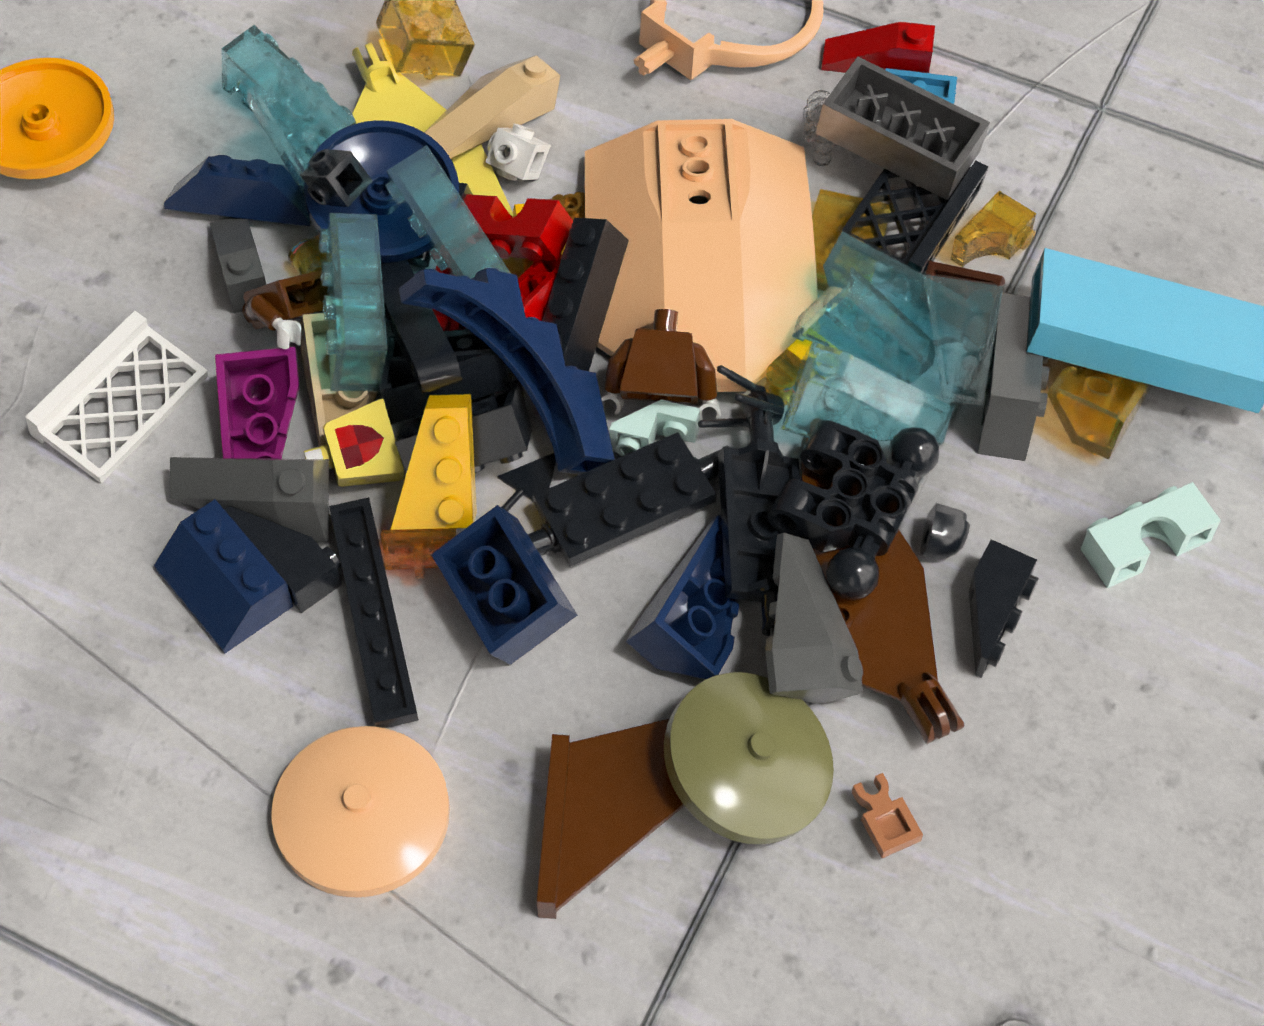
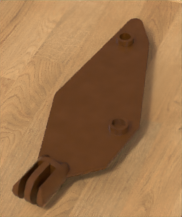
(896, 635)

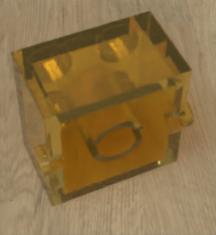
(425, 36)

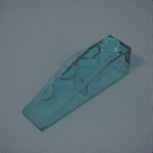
(859, 396)

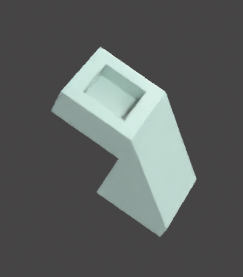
(658, 418)

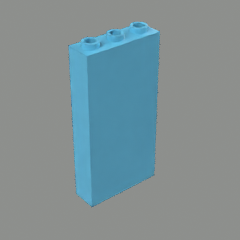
(1147, 330)

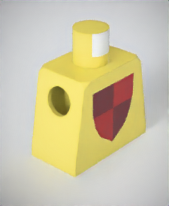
(361, 447)

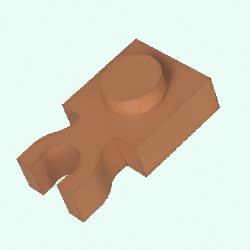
(887, 821)

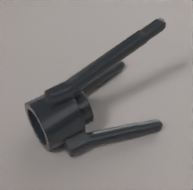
(756, 400)

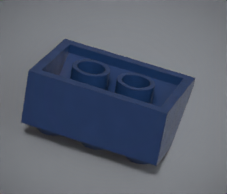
(222, 577)

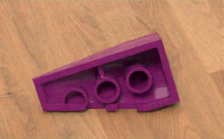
(256, 401)

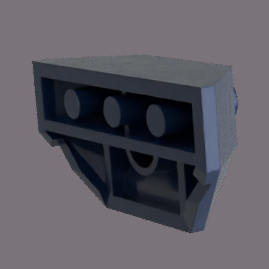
(240, 191)

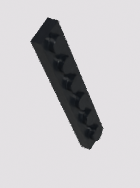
(373, 614)

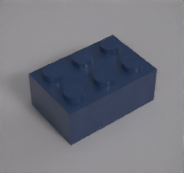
(503, 585)

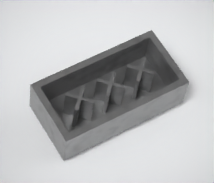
(902, 127)

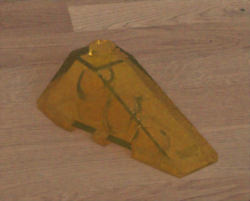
(1096, 407)

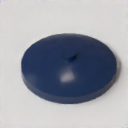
(378, 148)

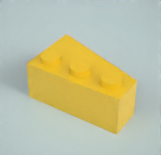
(441, 471)

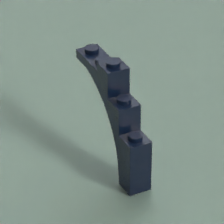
(532, 350)

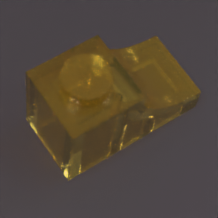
(996, 229)

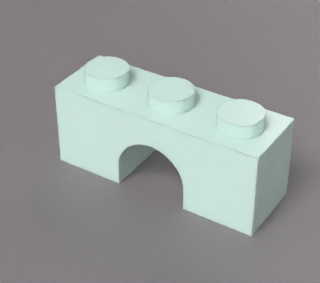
(1176, 517)

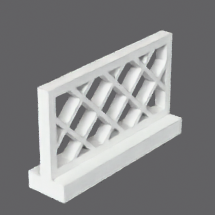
(87, 382)

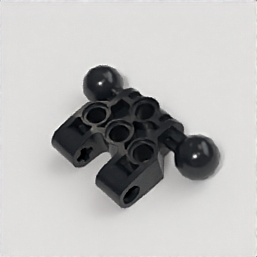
(875, 486)

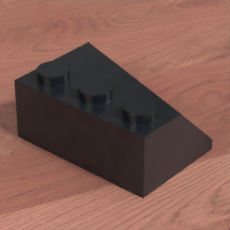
(498, 425)

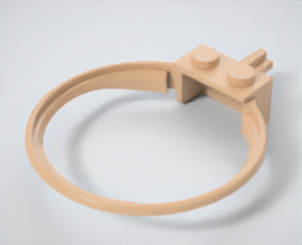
(692, 58)

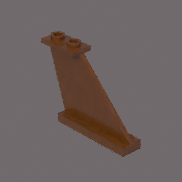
(600, 806)

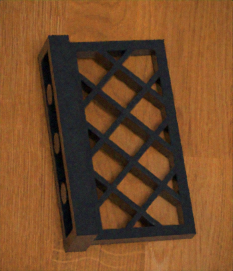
(936, 230)

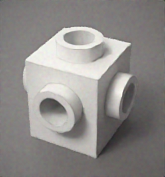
(517, 153)

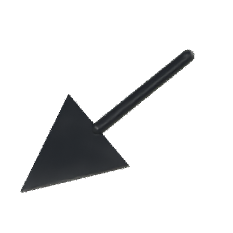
(529, 479)

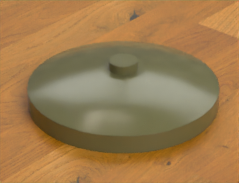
(748, 759)

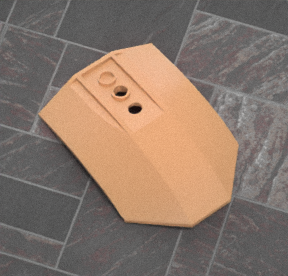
(727, 266)

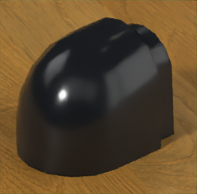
(944, 532)

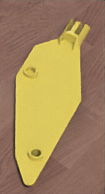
(397, 99)

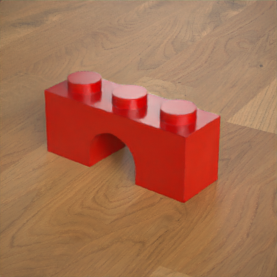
(533, 234)

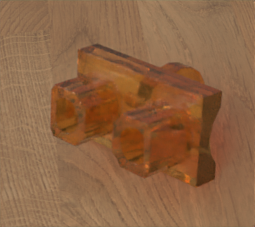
(413, 548)

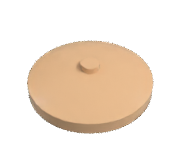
(360, 811)

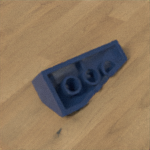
(690, 616)

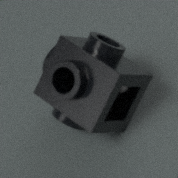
(335, 177)

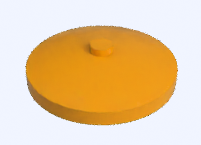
(51, 117)

